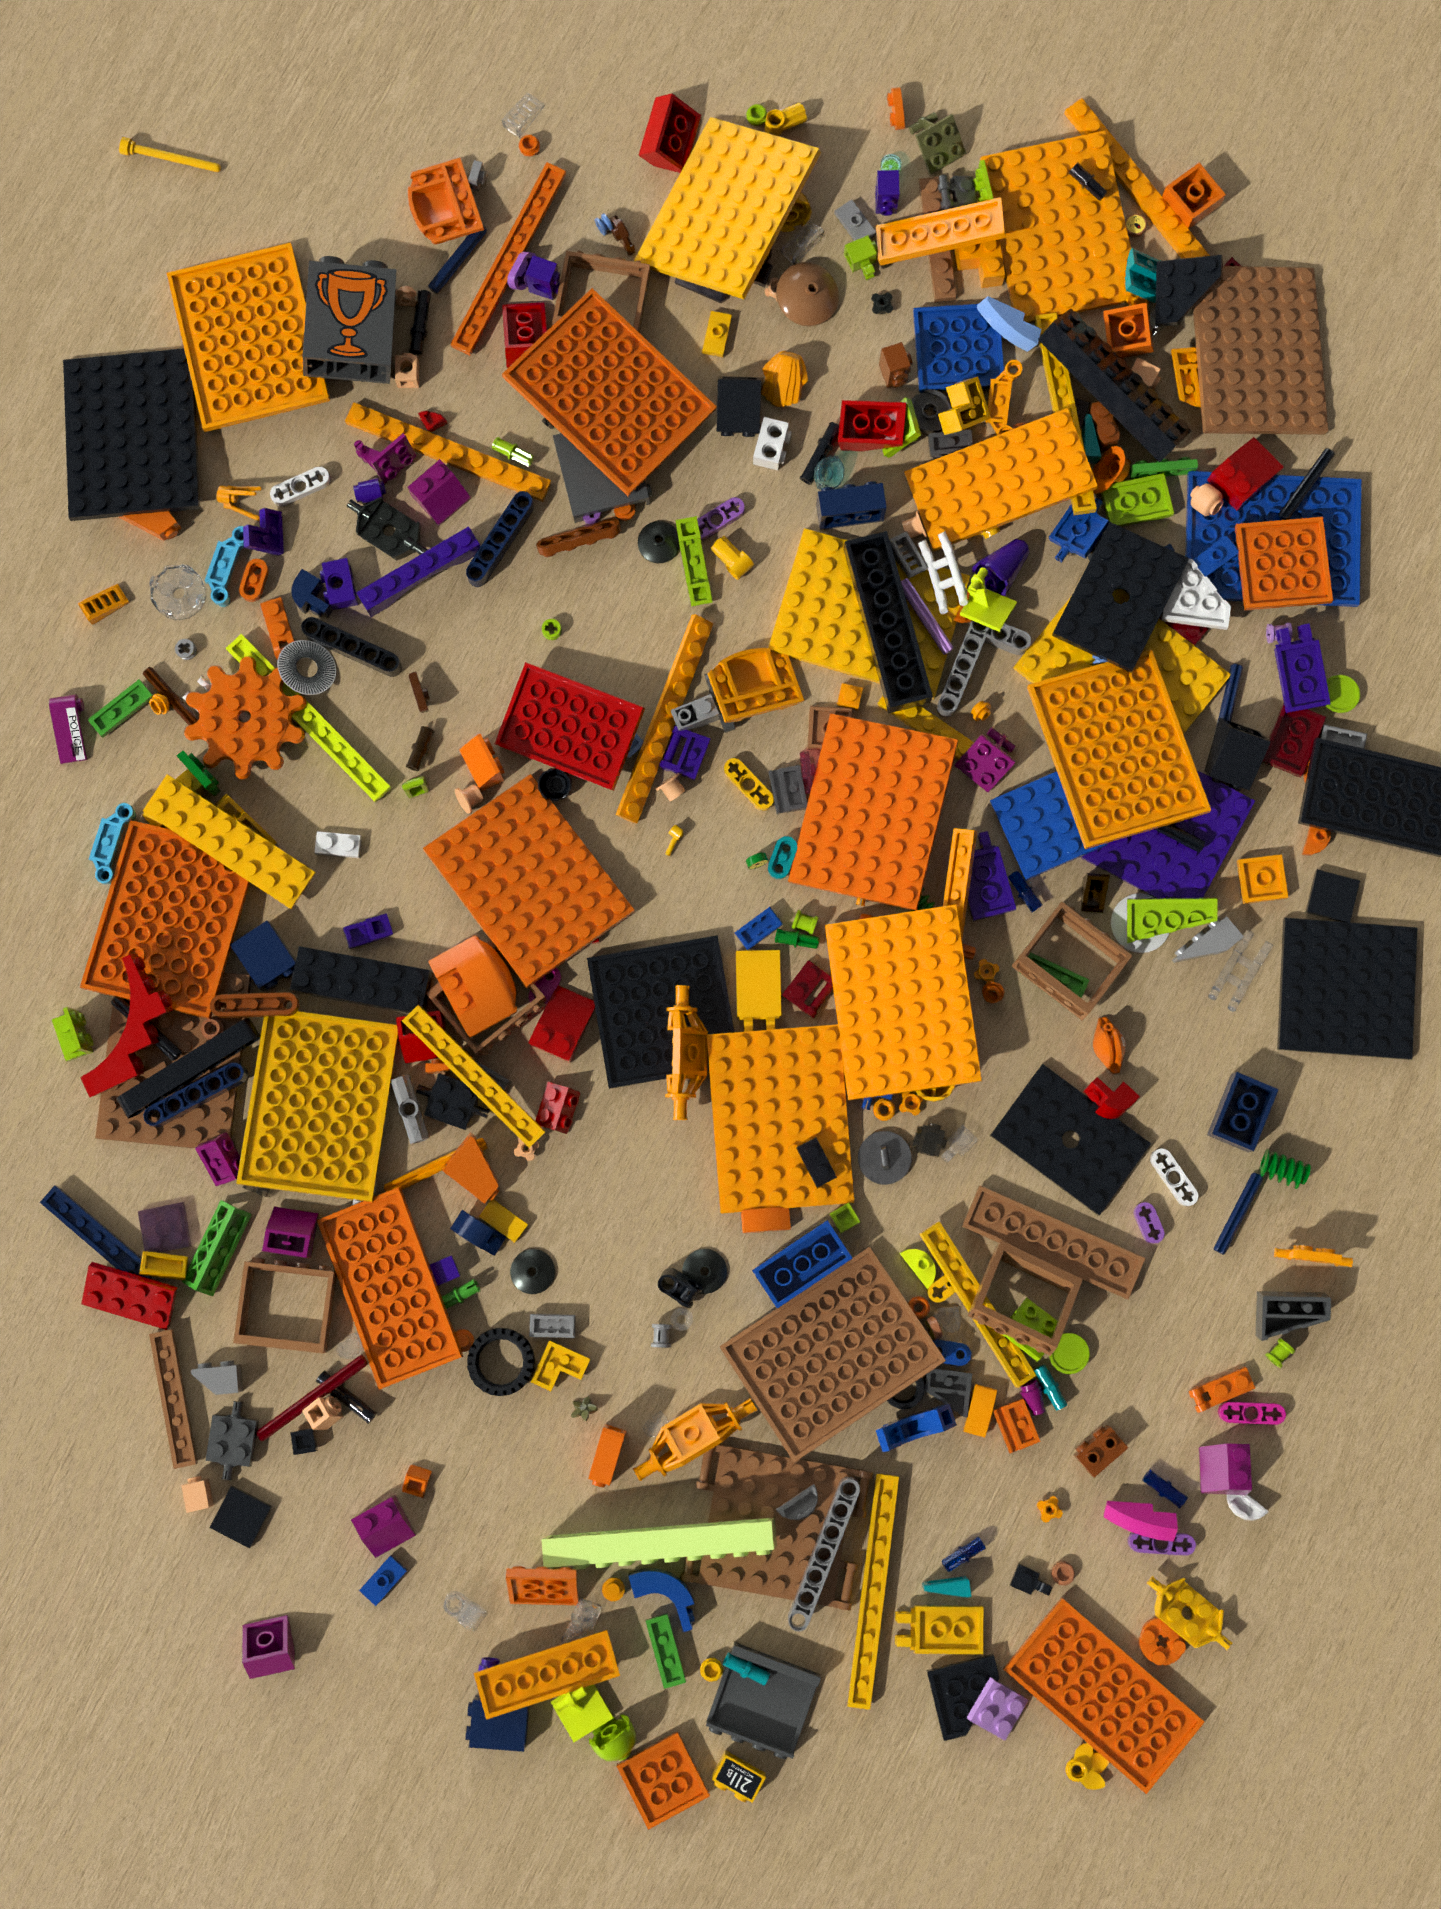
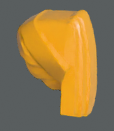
(784, 379)

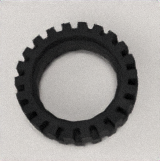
(474, 1368)

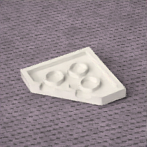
(1196, 601)

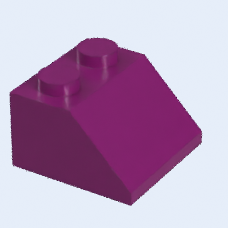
(439, 492)
(1225, 1469)
(383, 1526)
(268, 1647)

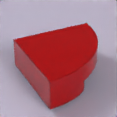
(432, 420)

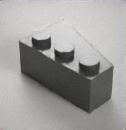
(1289, 1311)

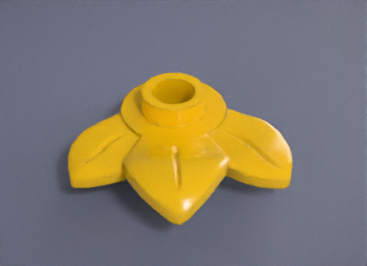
(1091, 1766)

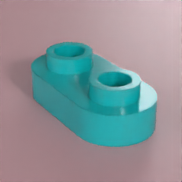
(782, 858)

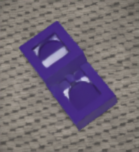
(368, 931)
(445, 1270)

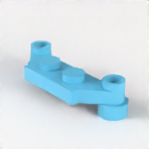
(223, 566)
(108, 840)

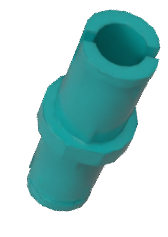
(1050, 1387)
(746, 1669)

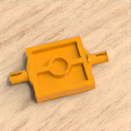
(1321, 1255)

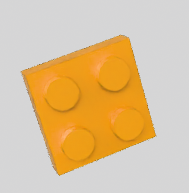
(1262, 879)

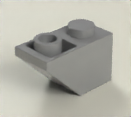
(695, 713)
(220, 1379)

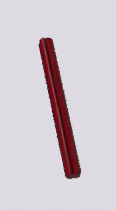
(320, 1391)

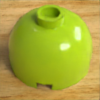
(614, 1739)

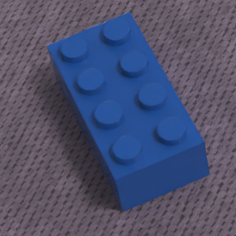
(802, 1264)

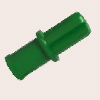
(796, 939)

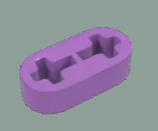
(519, 270)
(1144, 1225)

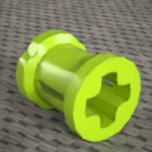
(805, 922)
(1280, 1353)

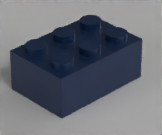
(851, 505)
(1242, 1112)

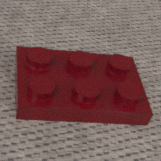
(1293, 740)

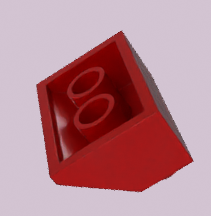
(669, 133)

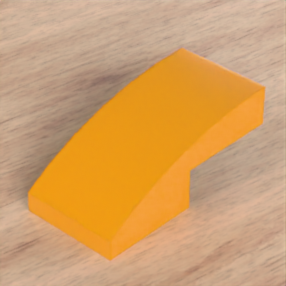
(980, 1410)

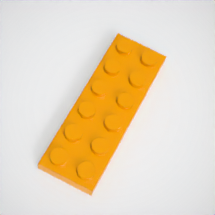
(940, 231)
(546, 1674)

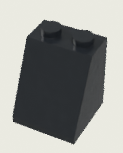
(738, 405)
(1236, 754)

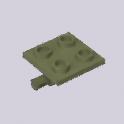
(938, 142)

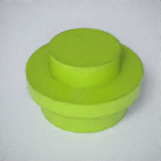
(756, 115)

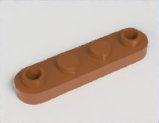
(577, 537)
(254, 1005)

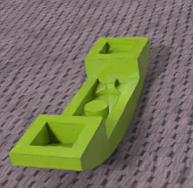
(693, 561)

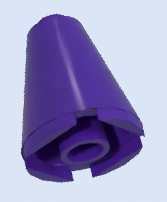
(1003, 566)

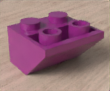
(290, 1232)

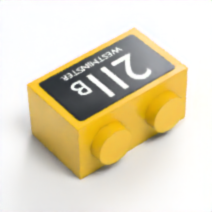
(738, 1777)

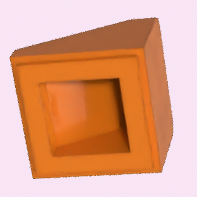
(416, 1481)

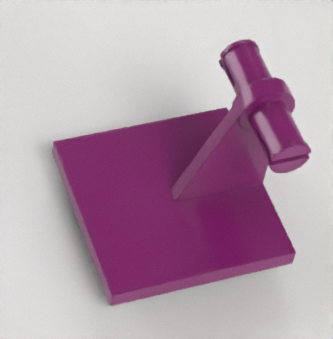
(390, 460)
(986, 761)

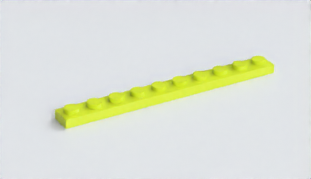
(320, 729)

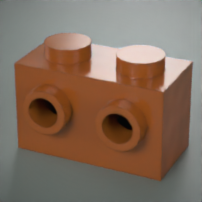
(895, 365)
(1100, 1450)

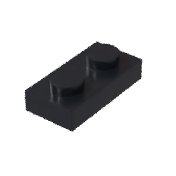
(816, 1162)

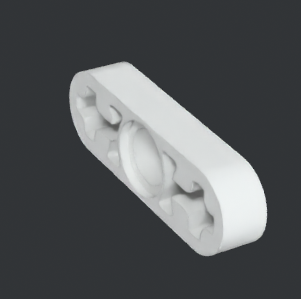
(312, 474)
(1183, 1178)

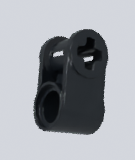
(680, 1288)

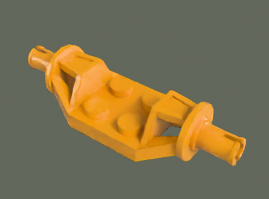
(688, 1052)
(693, 1436)

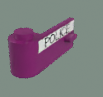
(67, 727)

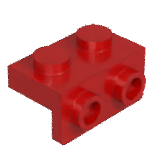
(557, 1107)

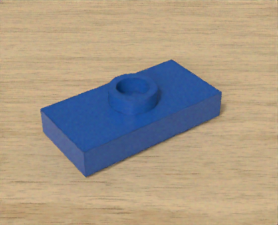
(1216, 556)
(758, 928)
(383, 1580)

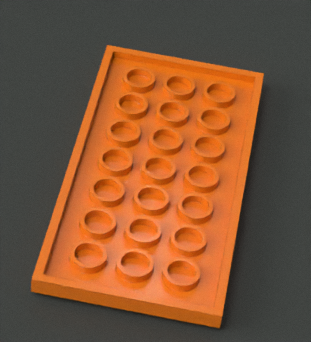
(390, 1288)
(1103, 1695)

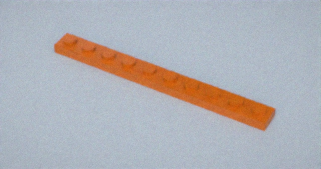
(515, 243)

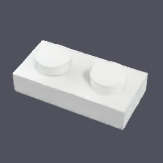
(338, 844)

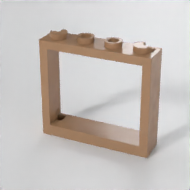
(601, 263)
(1050, 984)
(503, 1032)
(1038, 1269)
(240, 1335)

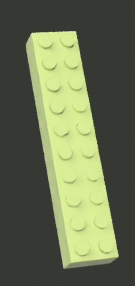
(658, 1543)

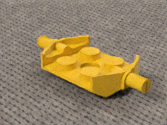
(1205, 1621)

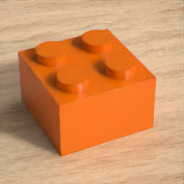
(1193, 195)
(1129, 330)

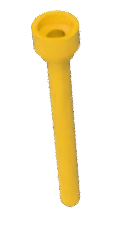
(128, 147)

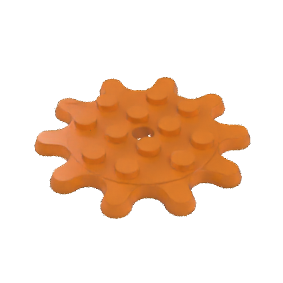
(250, 740)

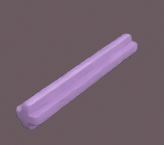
(926, 617)

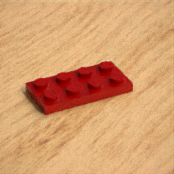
(129, 1295)

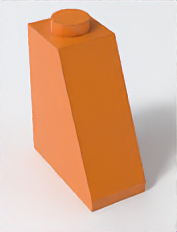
(157, 524)
(472, 1170)
(607, 1455)

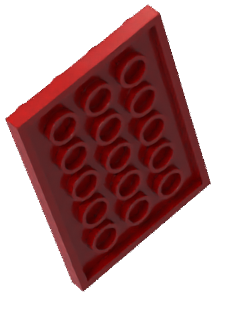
(569, 726)

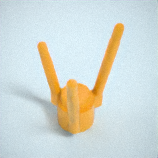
(229, 495)

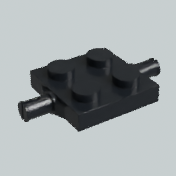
(451, 1102)

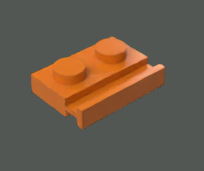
(1016, 1425)

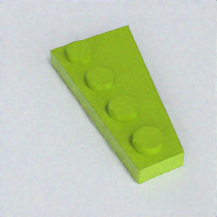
(1165, 915)

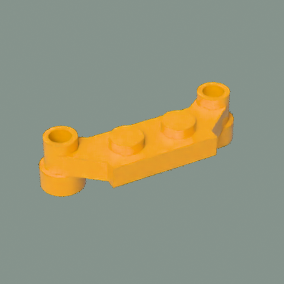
(1000, 397)

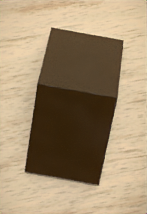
(1094, 892)

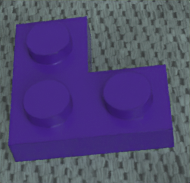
(268, 536)

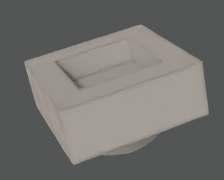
(477, 175)

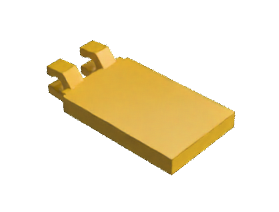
(758, 987)
(942, 1629)

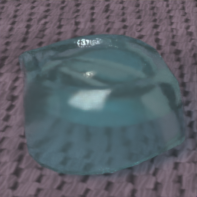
(829, 472)

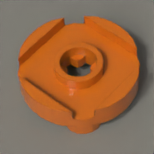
(1157, 1654)

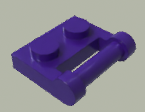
(691, 756)

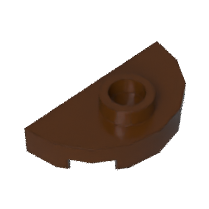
(621, 233)
(421, 694)

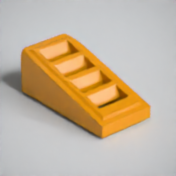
(100, 597)

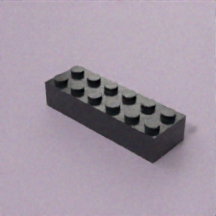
(360, 980)

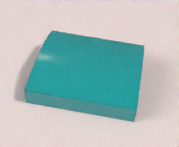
(1141, 275)

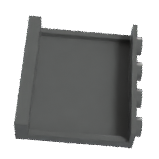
(589, 487)
(762, 1714)

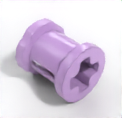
(1271, 631)

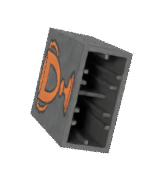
(349, 320)

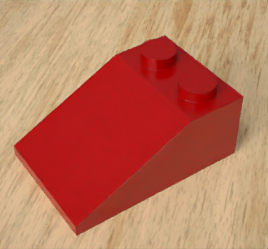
(522, 328)
(871, 425)
(1245, 473)
(562, 1024)

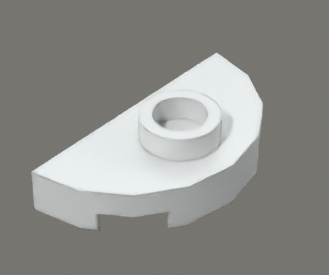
(1246, 1507)

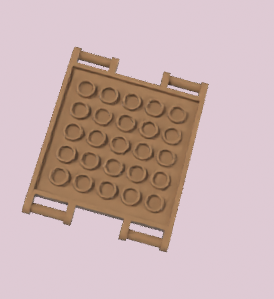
(753, 1487)

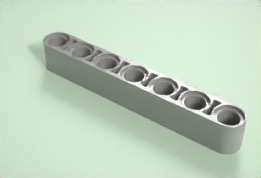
(823, 1565)

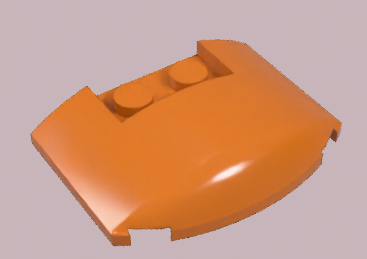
(443, 202)
(476, 984)

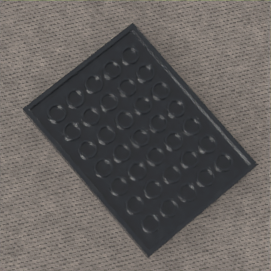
(130, 435)

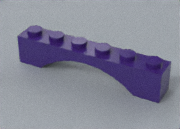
(392, 586)

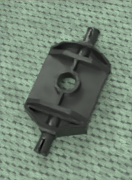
(377, 516)

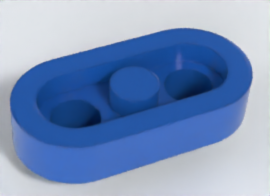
(949, 1352)

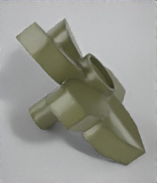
(584, 1408)

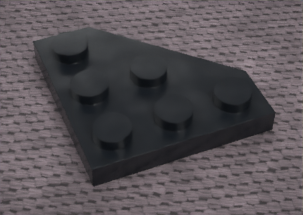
(1183, 285)
(956, 1691)

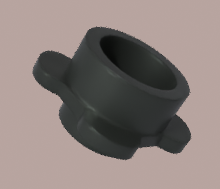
(882, 309)

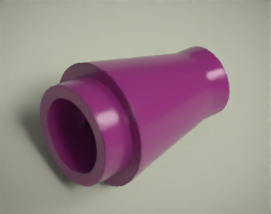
(1032, 1394)

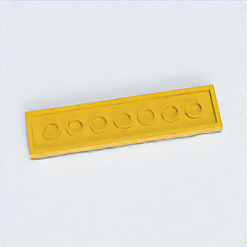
(229, 841)

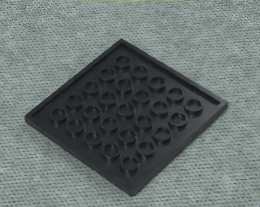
(1347, 988)
(633, 999)

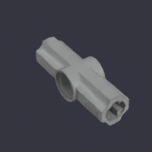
(406, 1095)

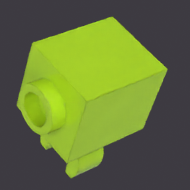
(861, 255)

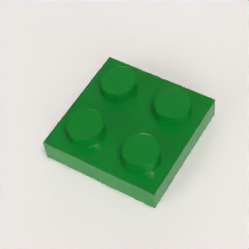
(196, 768)

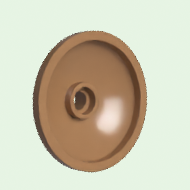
(798, 302)

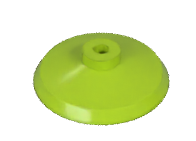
(1343, 693)
(1070, 1354)

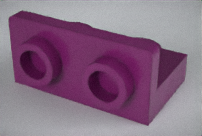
(220, 1159)

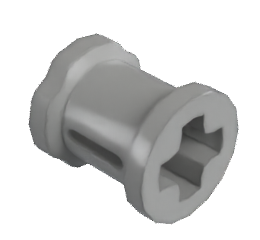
(661, 1335)

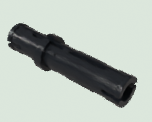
(418, 331)
(825, 445)
(366, 1414)

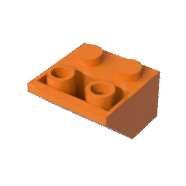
(483, 767)

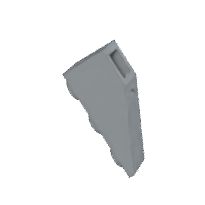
(1215, 941)

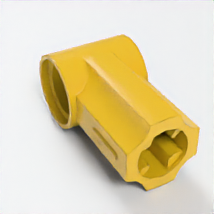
(785, 118)
(735, 561)

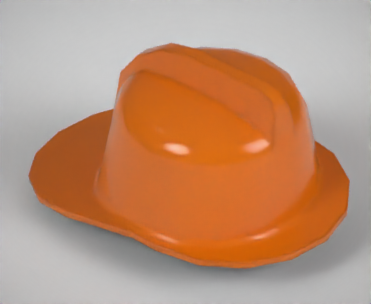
(1111, 469)

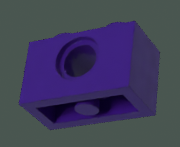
(887, 192)
(543, 277)
(339, 571)

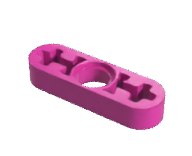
(1268, 1407)

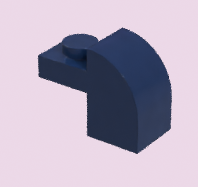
(305, 592)
(478, 1232)

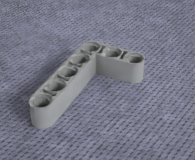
(970, 657)

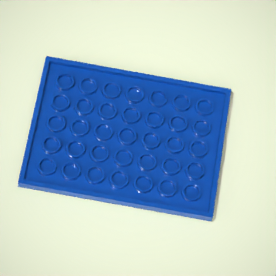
(1331, 498)

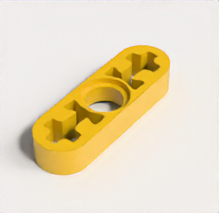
(742, 768)

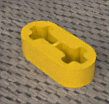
(942, 1281)

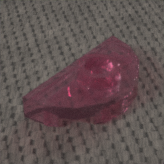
(807, 770)

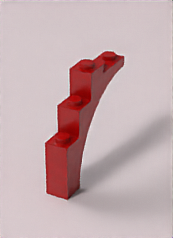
(138, 1033)

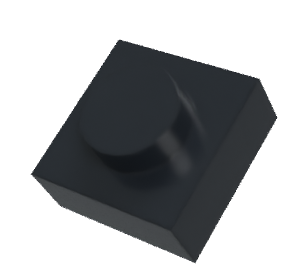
(303, 1441)

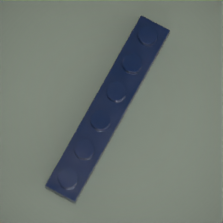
(92, 1231)

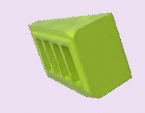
(415, 787)

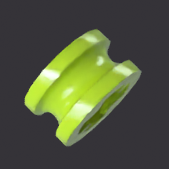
(547, 635)

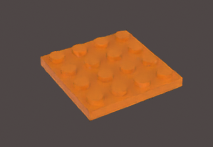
(1283, 563)

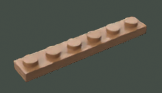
(939, 263)
(173, 1399)

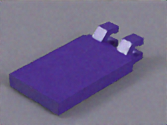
(1301, 670)
(989, 883)

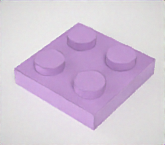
(997, 1709)

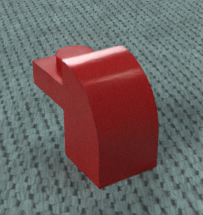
(1111, 1103)

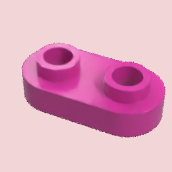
(547, 987)

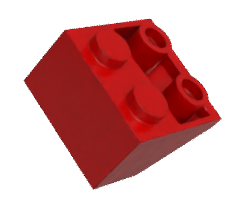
(412, 1047)

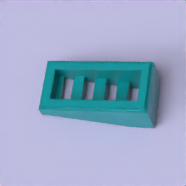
(1090, 440)
(950, 1586)

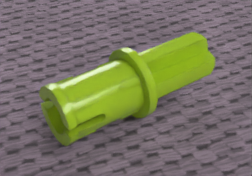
(512, 451)

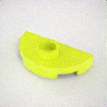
(921, 1265)

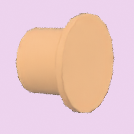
(914, 526)
(671, 787)
(468, 797)

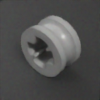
(193, 650)

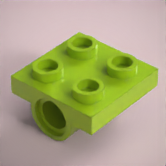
(1036, 1319)

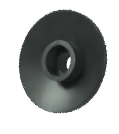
(655, 551)
(711, 1260)
(544, 1271)

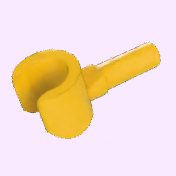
(676, 832)

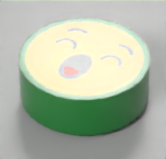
(757, 860)

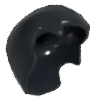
(555, 784)

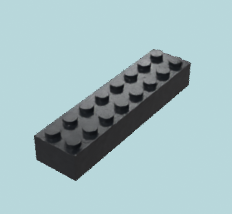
(1115, 384)
(887, 622)

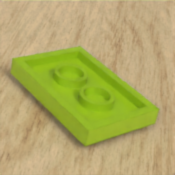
(1138, 501)

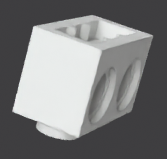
(768, 443)

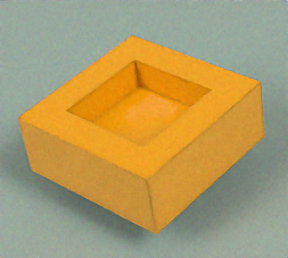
(849, 696)

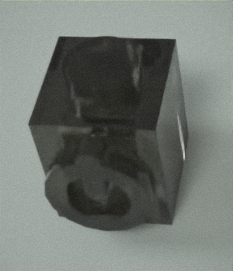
(929, 1140)

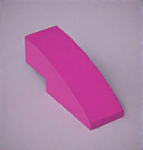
(1142, 1520)

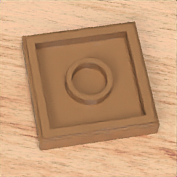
(818, 723)

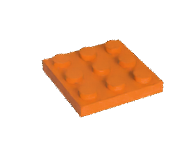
(542, 1586)
(662, 1780)

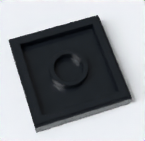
(1332, 896)
(240, 1516)

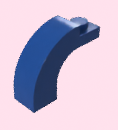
(915, 1426)
(666, 1583)

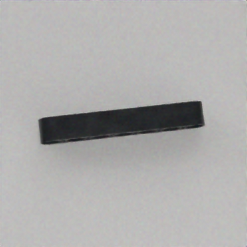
(188, 1067)

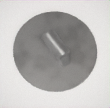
(884, 1157)

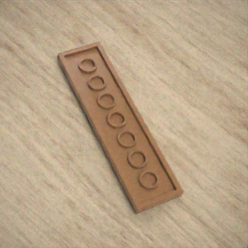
(1054, 1242)

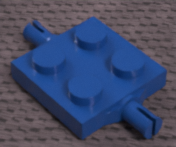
(1078, 532)

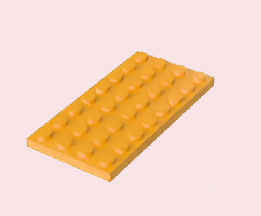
(1001, 479)

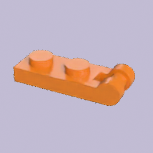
(277, 624)
(1222, 1389)

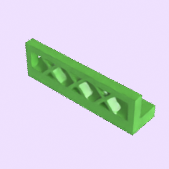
(218, 1249)

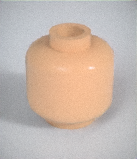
(1206, 499)

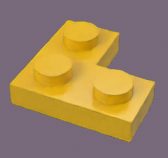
(558, 1359)

